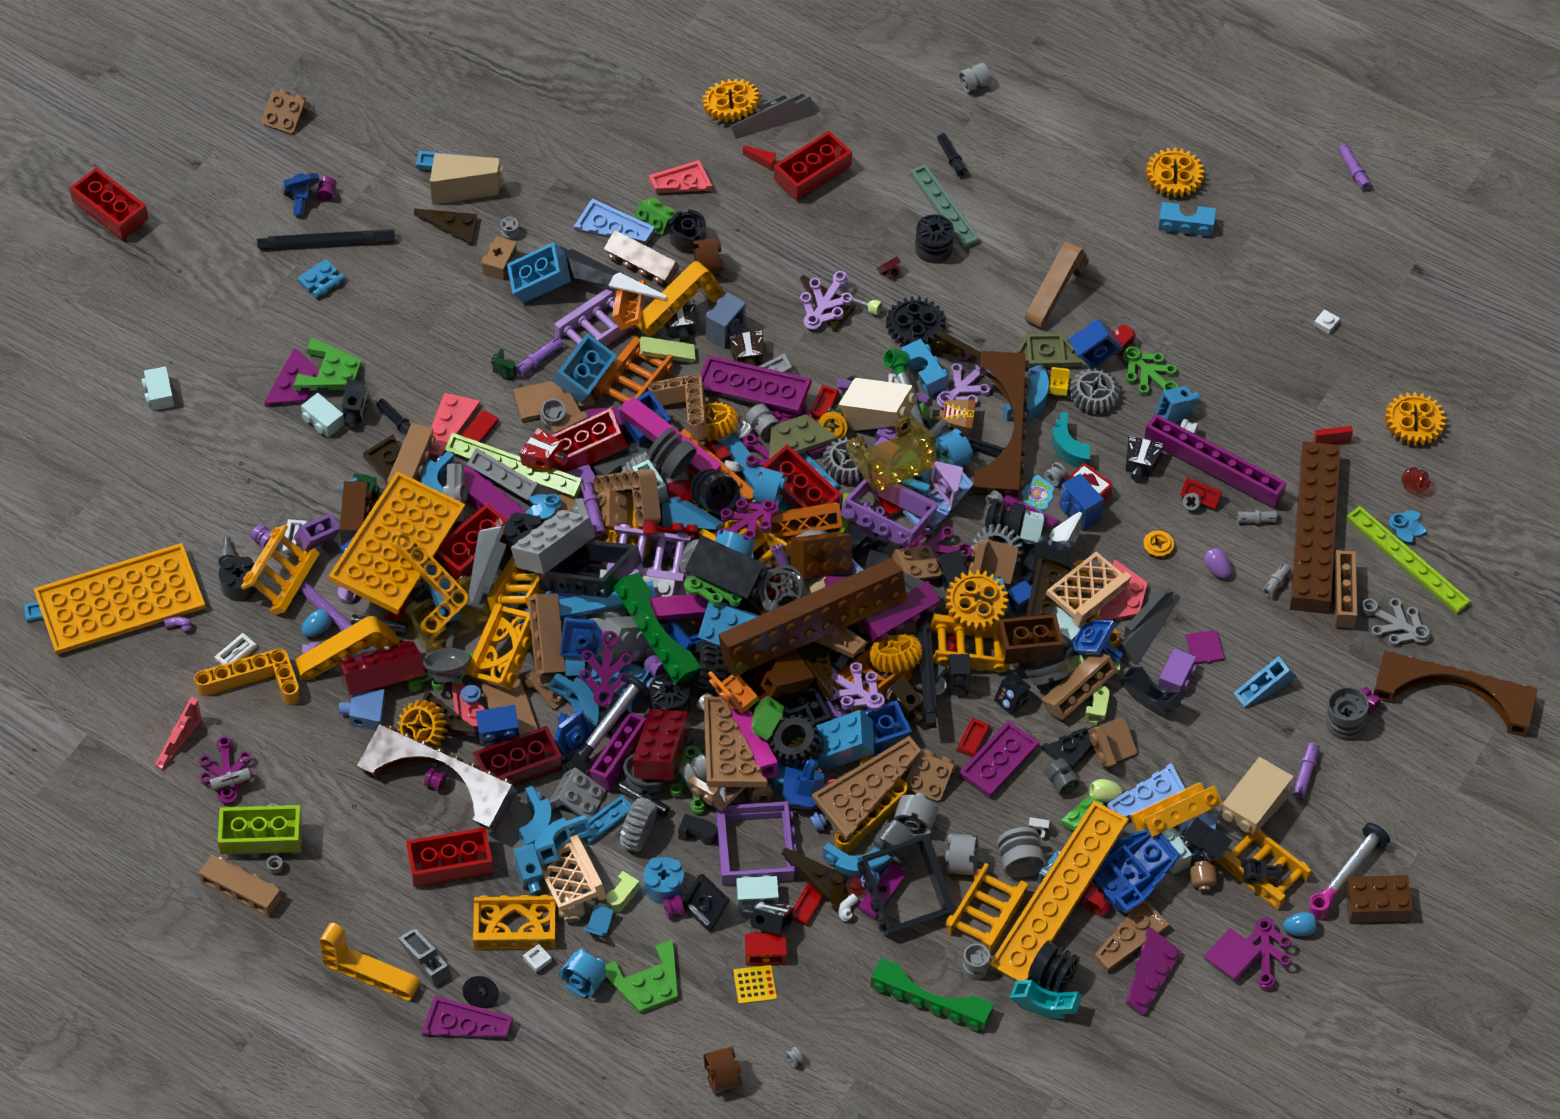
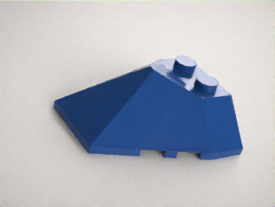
(1134, 869)

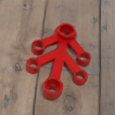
(652, 529)

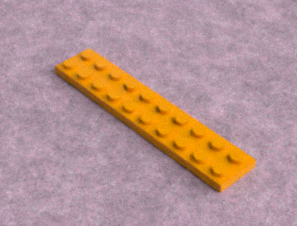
(1059, 890)

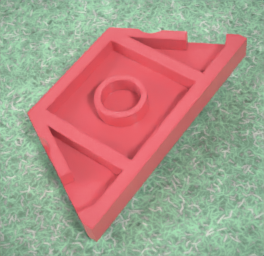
(1129, 601)

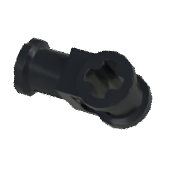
(1257, 871)

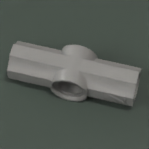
(455, 485)

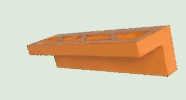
(627, 306)
(807, 512)

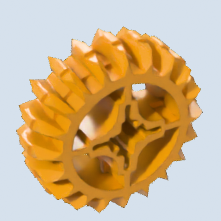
(721, 420)
(896, 653)
(423, 713)

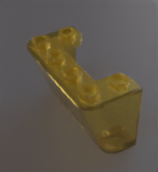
(897, 458)
(470, 619)

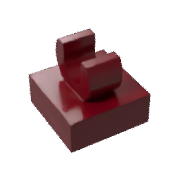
(889, 266)

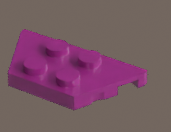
(283, 387)

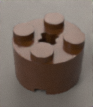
(708, 254)
(722, 1070)

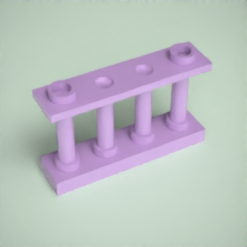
(586, 311)
(656, 571)

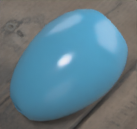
(316, 623)
(1300, 924)

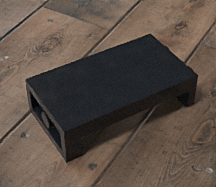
(726, 568)

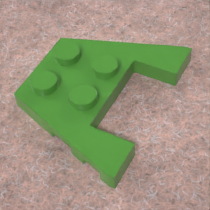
(334, 370)
(649, 987)

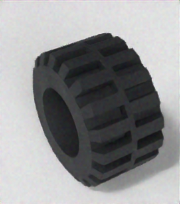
(710, 659)
(790, 730)

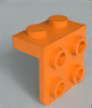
(735, 692)

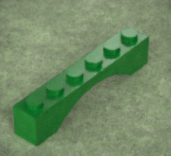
(676, 659)
(969, 1011)

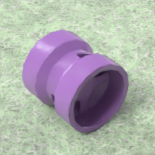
(261, 535)
(655, 666)

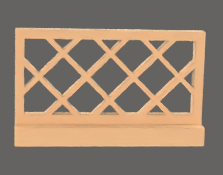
(1103, 596)
(583, 869)

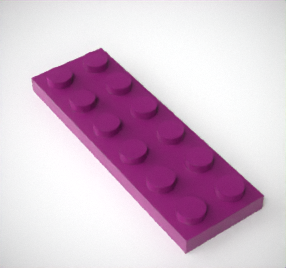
(754, 384)

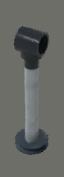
(580, 758)

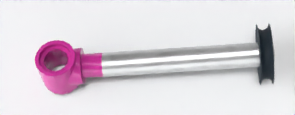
(1374, 837)

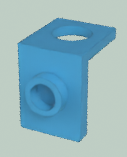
(599, 920)

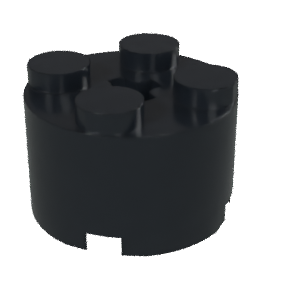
(686, 228)
(518, 527)
(231, 578)

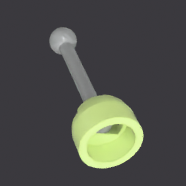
(873, 306)

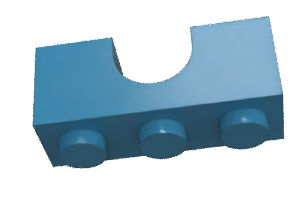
(1200, 224)
(933, 377)

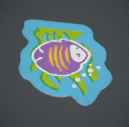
(1038, 493)

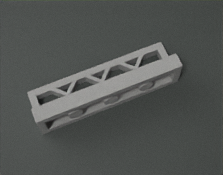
(502, 474)

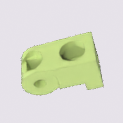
(1100, 702)
(623, 893)

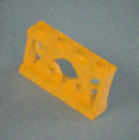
(486, 647)
(504, 906)

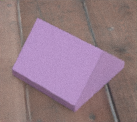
(946, 481)

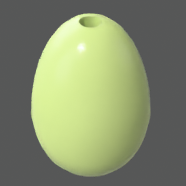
(1104, 790)

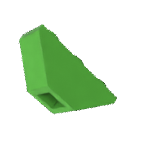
(766, 717)

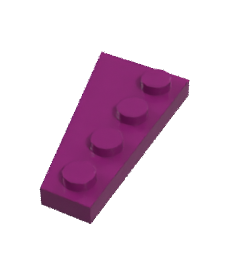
(1153, 967)

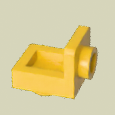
(1059, 381)

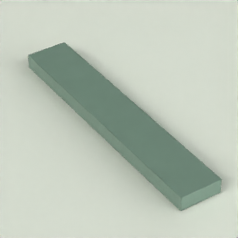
(944, 205)

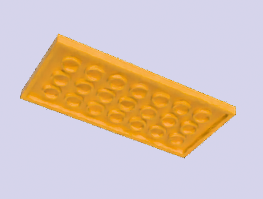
(371, 562)
(119, 598)

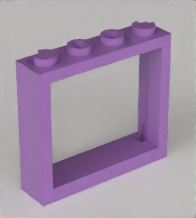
(883, 526)
(754, 811)

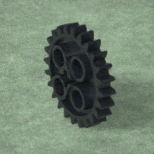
(915, 321)

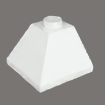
(1067, 530)

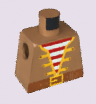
(958, 414)

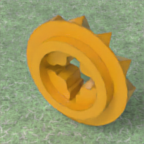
(838, 420)
(1162, 538)

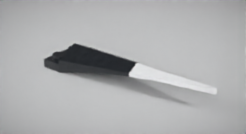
(589, 271)

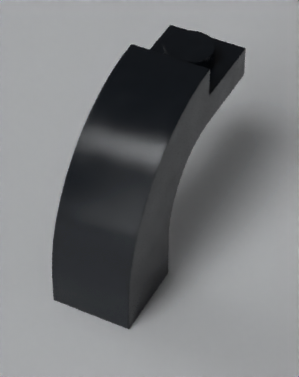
(1150, 694)

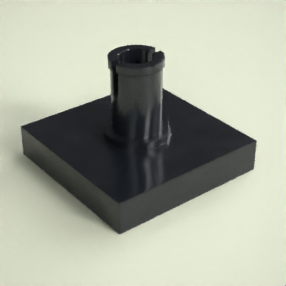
(705, 902)

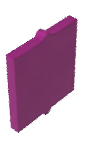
(1205, 646)

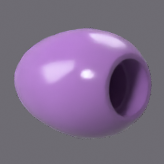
(1218, 563)

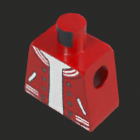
(542, 451)

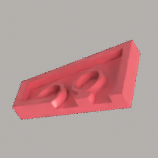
(681, 179)

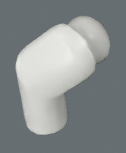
(845, 907)

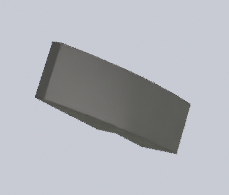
(425, 957)

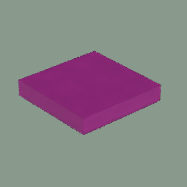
(1232, 954)

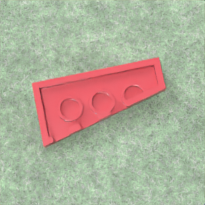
(449, 419)

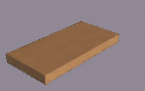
(532, 396)
(500, 697)

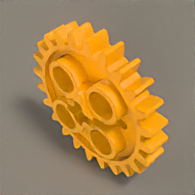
(744, 96)
(1188, 172)
(1401, 418)
(971, 615)

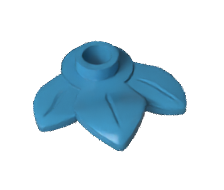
(544, 505)
(1408, 526)

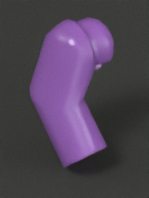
(880, 510)
(178, 621)
(835, 713)

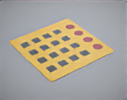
(755, 984)

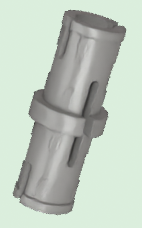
(1256, 516)
(1276, 580)
(243, 775)

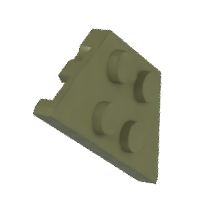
(1049, 350)
(800, 434)

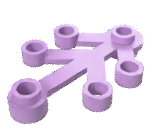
(825, 302)
(962, 386)
(856, 689)

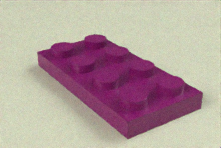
(999, 759)

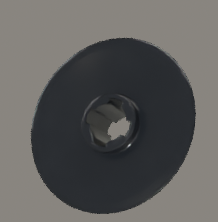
(477, 998)

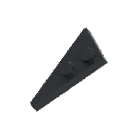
(1072, 746)

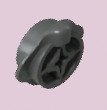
(789, 573)

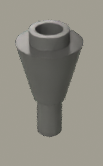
(227, 550)

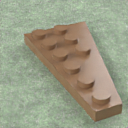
(726, 750)
(858, 792)

